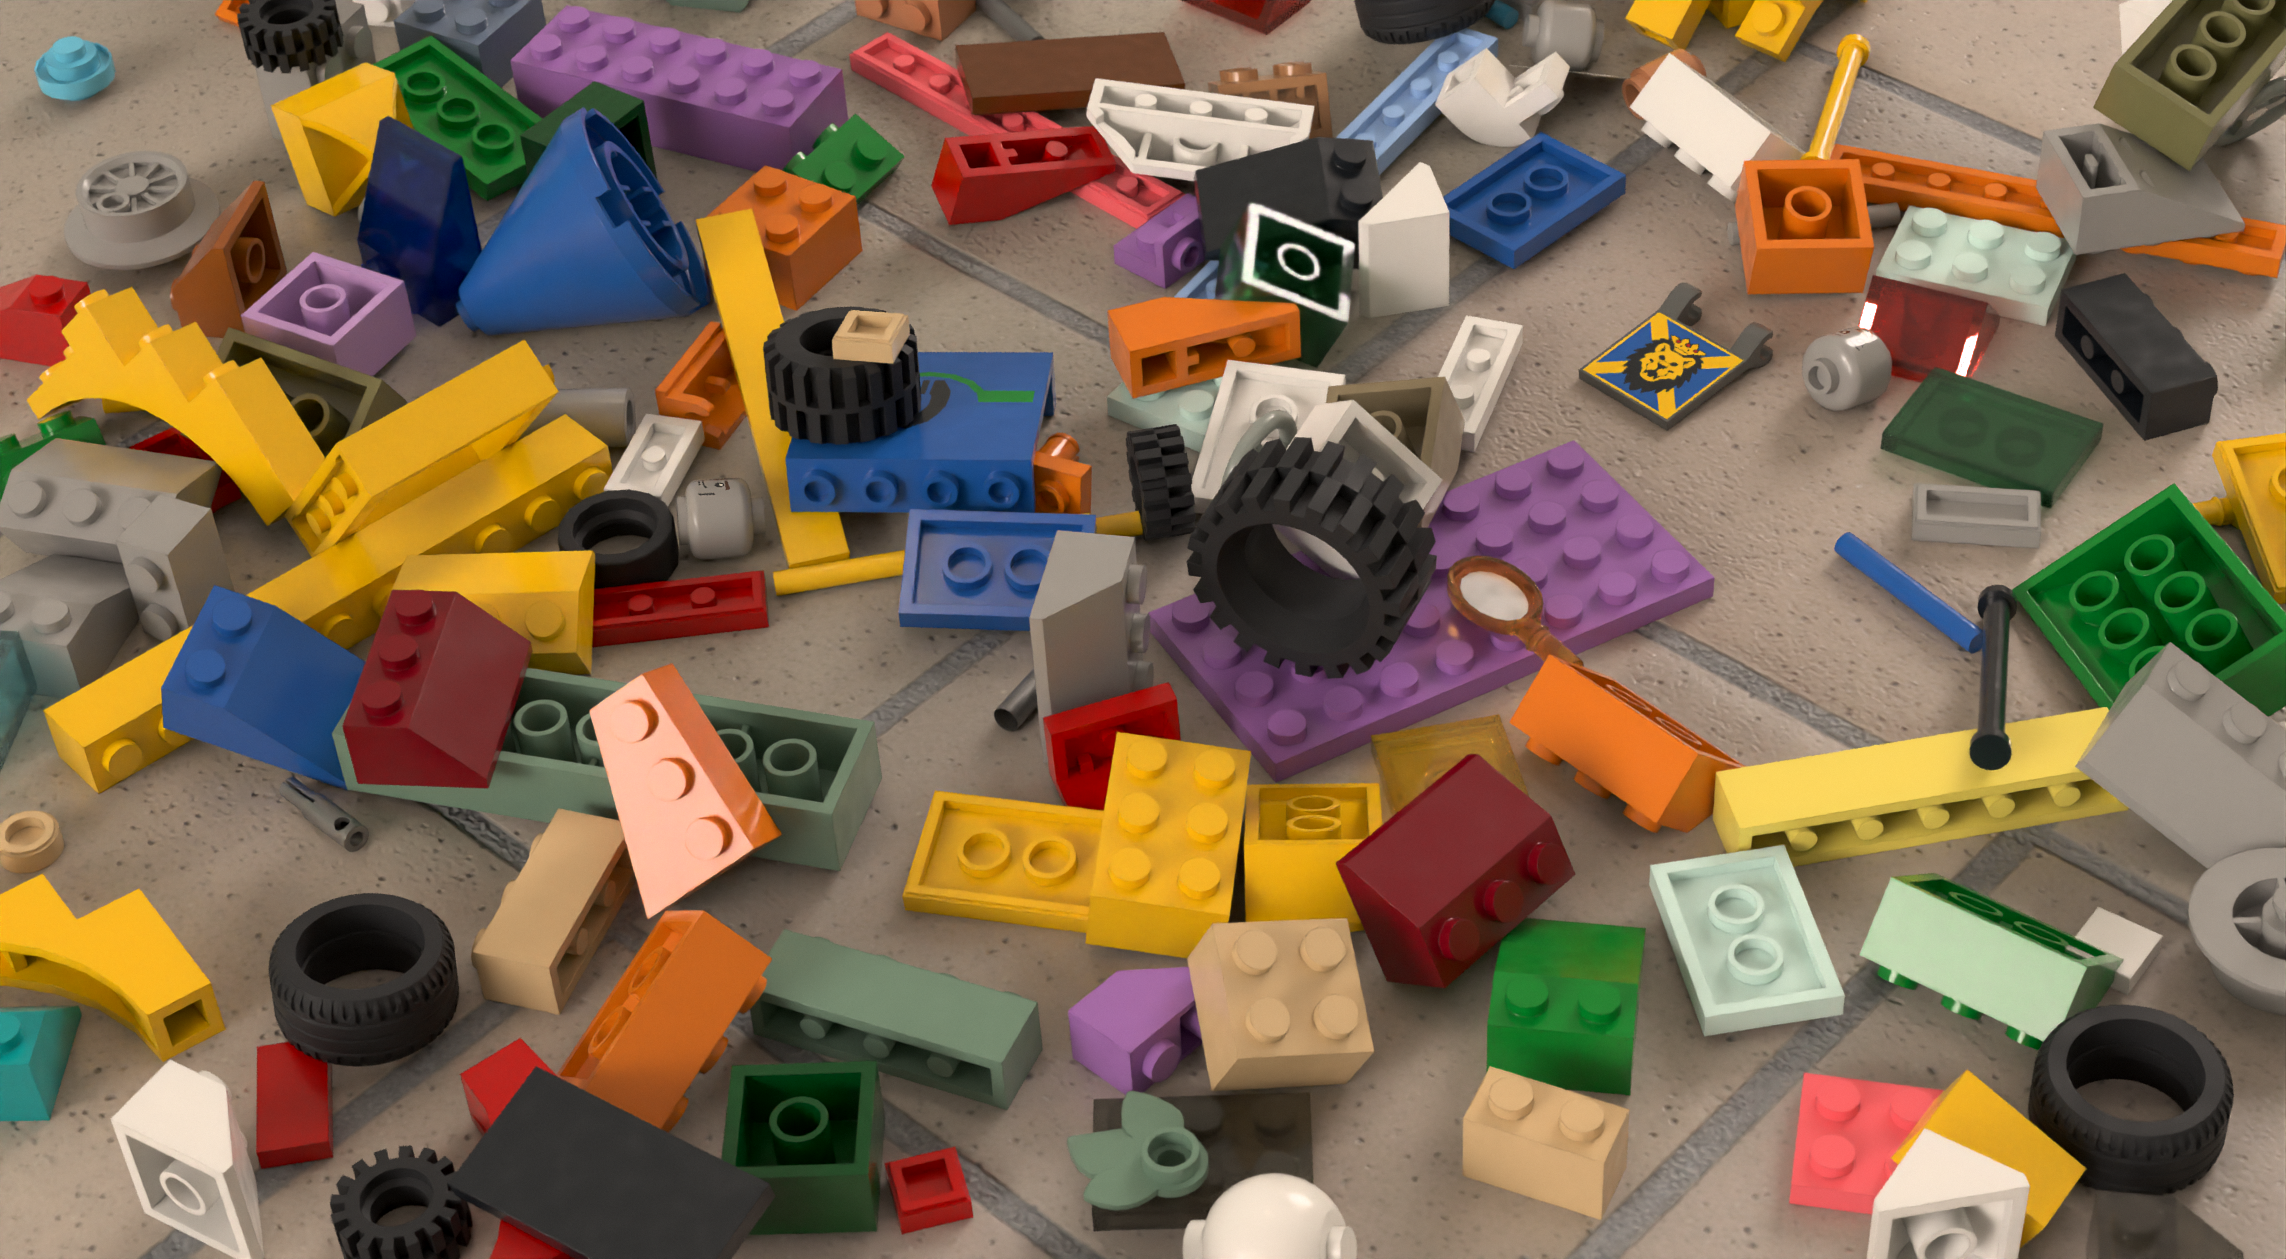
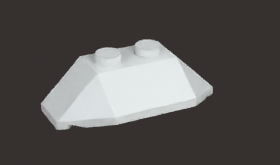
(1187, 130)

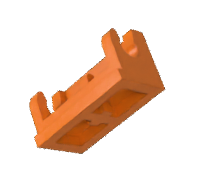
(704, 388)

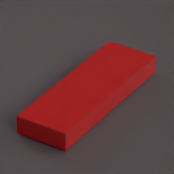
(680, 608)

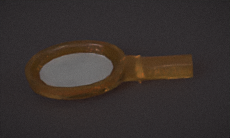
(1504, 602)

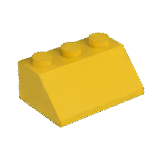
(534, 593)

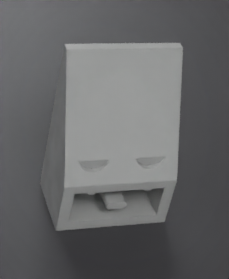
(2123, 193)

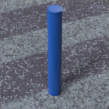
(1910, 592)

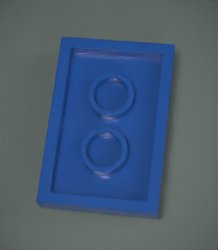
(1530, 199)
(978, 566)

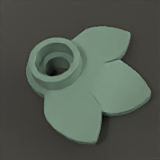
(1141, 1160)

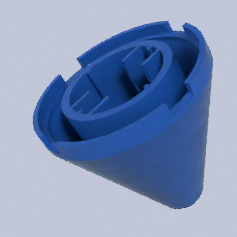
(584, 243)

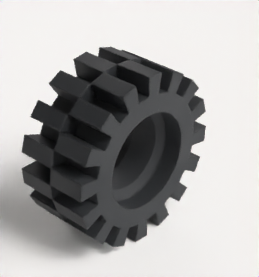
(290, 33)
(1161, 481)
(395, 1185)

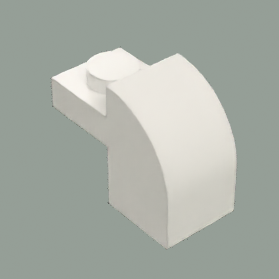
(1494, 104)

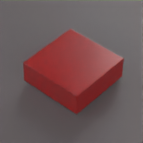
(928, 1190)

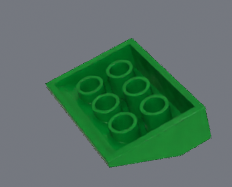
(2157, 582)

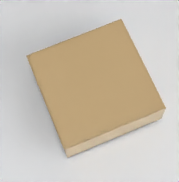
(871, 336)

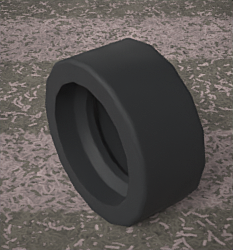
(619, 515)

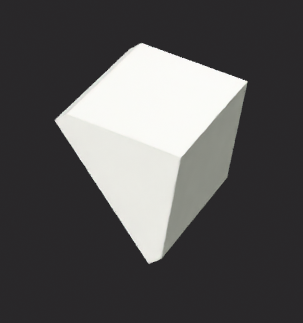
(1405, 248)
(1948, 1205)

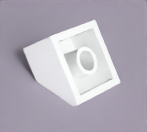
(192, 1160)

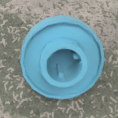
(74, 69)

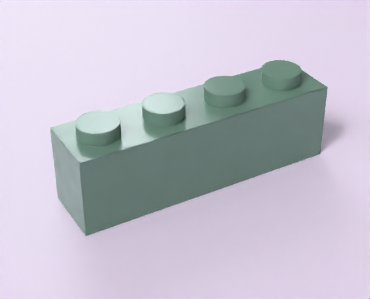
(901, 1016)

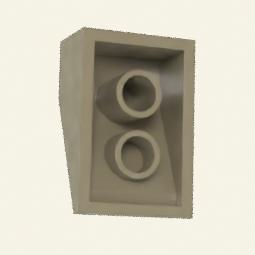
(1421, 417)

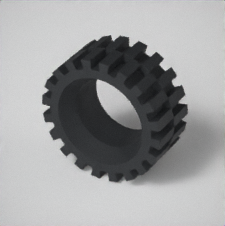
(1287, 604)

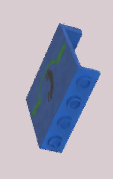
(960, 453)

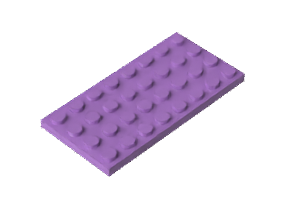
(1552, 516)

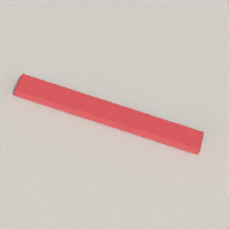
(940, 92)

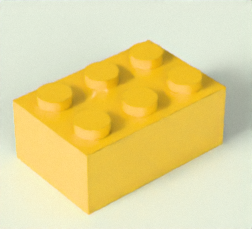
(1167, 844)

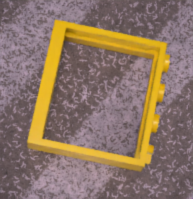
(421, 446)

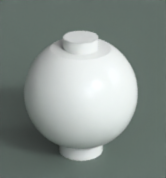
(1271, 1220)

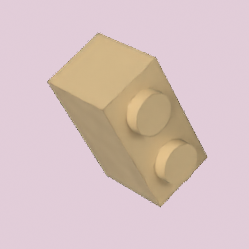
(1545, 1142)

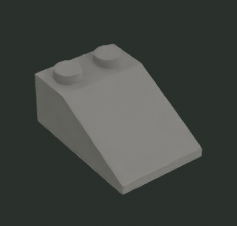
(69, 619)

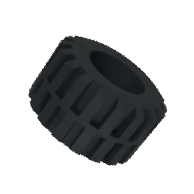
(831, 397)

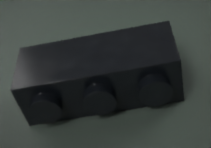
(2135, 356)

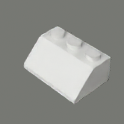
(1707, 125)

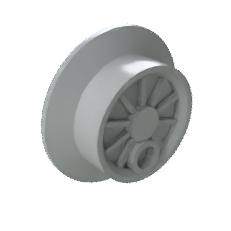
(138, 212)
(2241, 925)

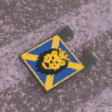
(1670, 368)

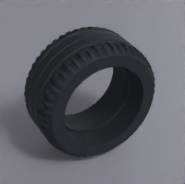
(1417, 20)
(372, 1022)
(2142, 1048)

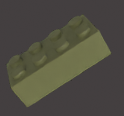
(2195, 73)

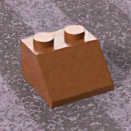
(231, 266)

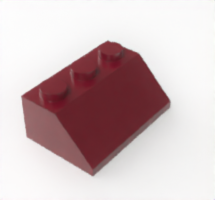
(435, 693)
(1453, 873)

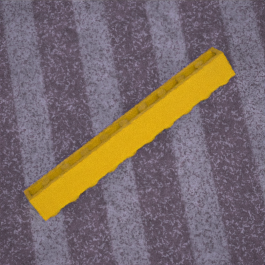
(342, 592)

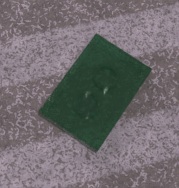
(1991, 435)

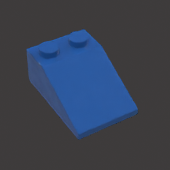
(261, 686)

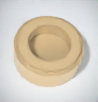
(30, 841)

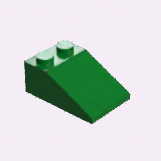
(1567, 1004)

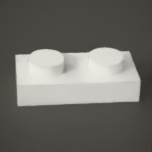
(658, 456)

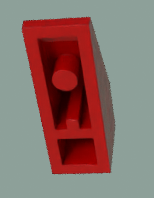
(1012, 171)
(34, 316)

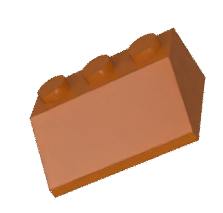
(1621, 746)
(668, 1017)

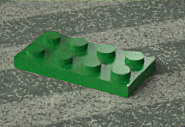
(464, 113)

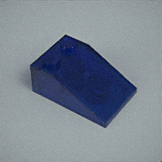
(419, 220)

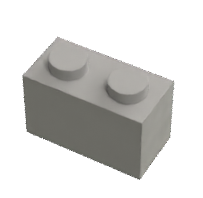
(172, 564)

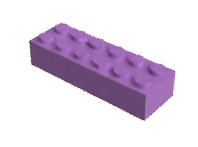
(696, 90)

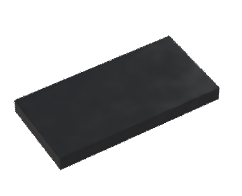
(606, 1180)

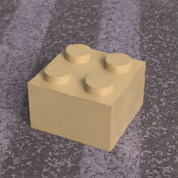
(1279, 1004)

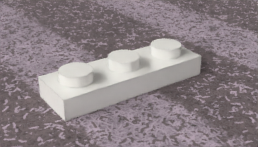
(1478, 370)

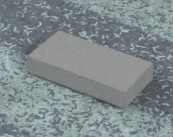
(1976, 515)

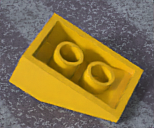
(1293, 847)

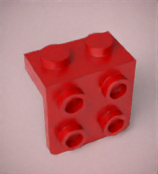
(1084, 739)

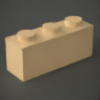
(555, 913)

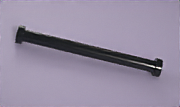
(1990, 744)

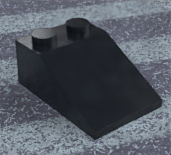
(1313, 181)

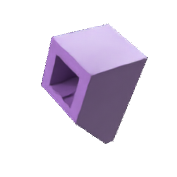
(1136, 1027)

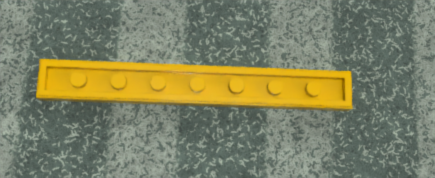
(748, 315)

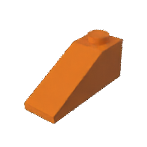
(1191, 339)

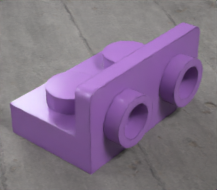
(1164, 245)

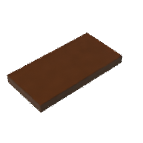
(1060, 71)

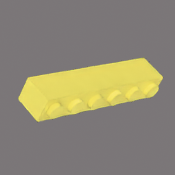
(1911, 792)

